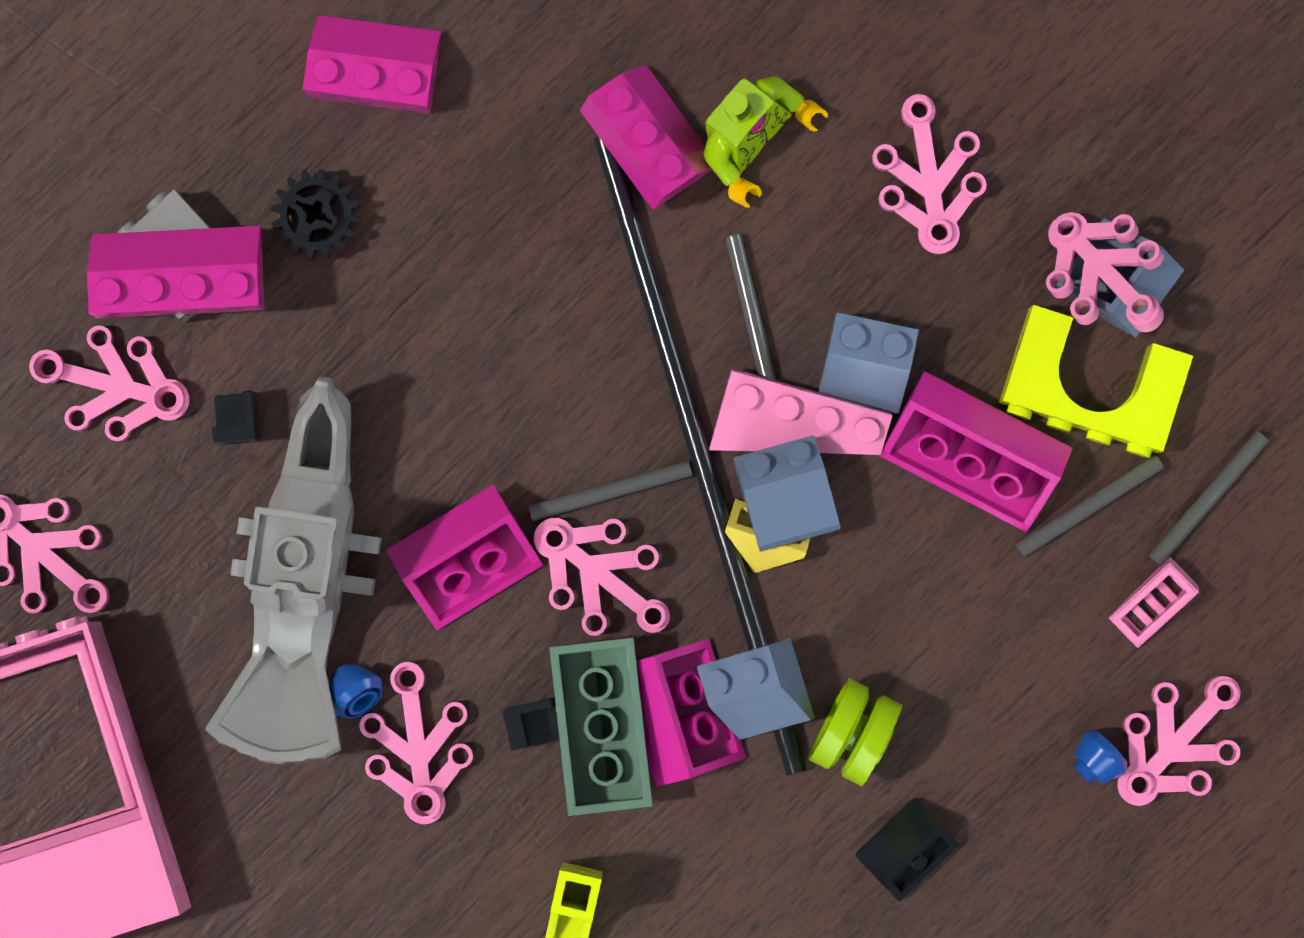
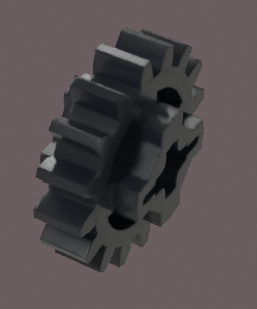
(326, 198)

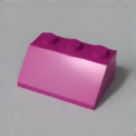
(372, 64)
(646, 135)
(464, 557)
(678, 725)

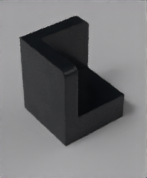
(236, 419)
(531, 723)

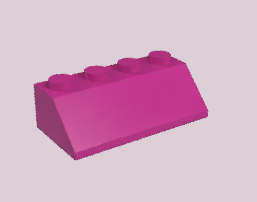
(175, 272)
(976, 452)

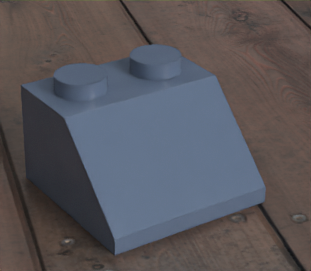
(1152, 282)
(868, 362)
(786, 493)
(757, 689)

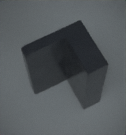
(906, 849)

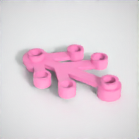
(929, 181)
(1101, 264)
(118, 385)
(37, 549)
(595, 571)
(1173, 744)
(417, 750)

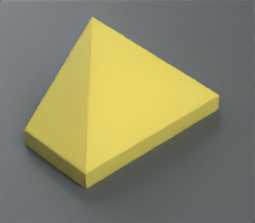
(742, 536)

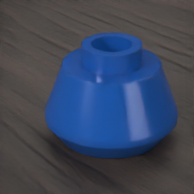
(354, 690)
(1098, 759)

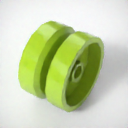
(862, 735)

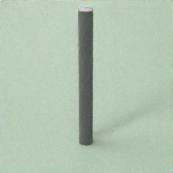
(750, 306)
(610, 490)
(1208, 498)
(1089, 506)

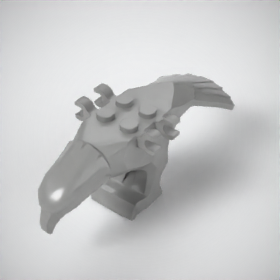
(297, 579)

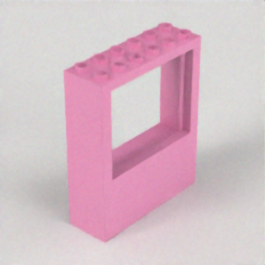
(104, 869)

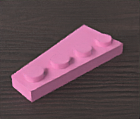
(768, 413)

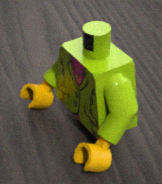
(746, 124)

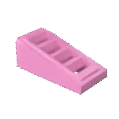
(1181, 578)

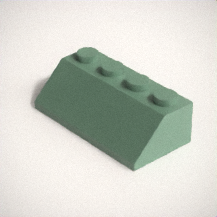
(600, 726)

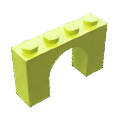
(1036, 388)
(574, 902)

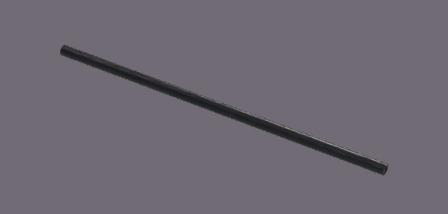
(690, 426)

